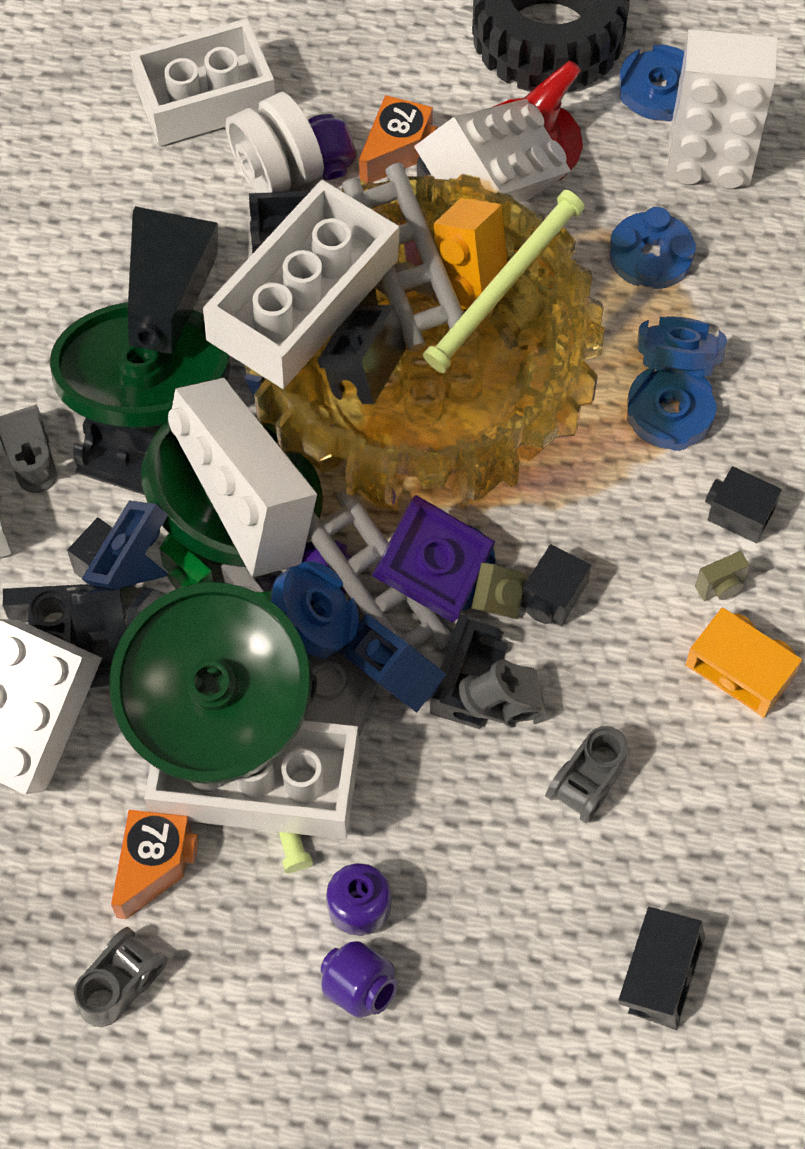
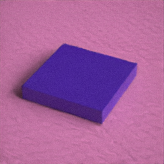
(433, 558)

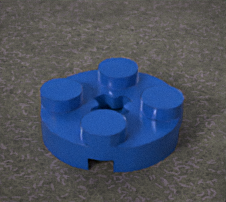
(641, 94)
(658, 228)
(681, 345)
(668, 429)
(321, 585)

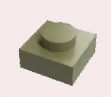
(723, 577)
(499, 590)

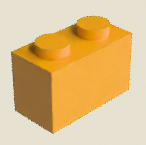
(471, 246)
(743, 661)

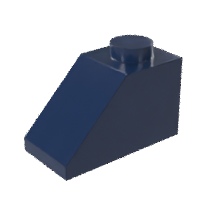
(393, 663)

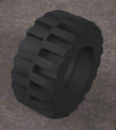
(535, 50)

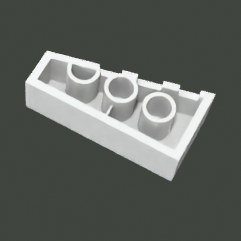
(245, 476)

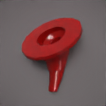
(557, 121)

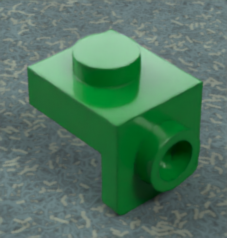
(182, 565)

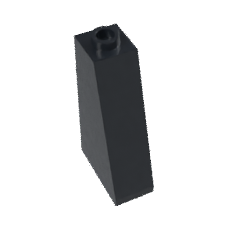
(166, 275)

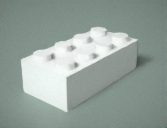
(721, 107)
(500, 146)
(301, 283)
(298, 793)

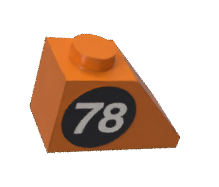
(393, 137)
(151, 858)

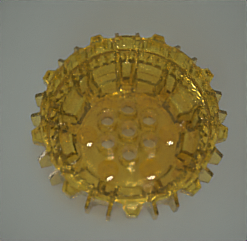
(519, 364)

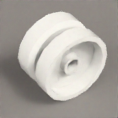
(275, 145)

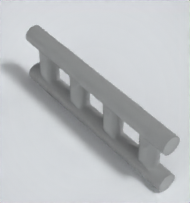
(431, 269)
(348, 570)

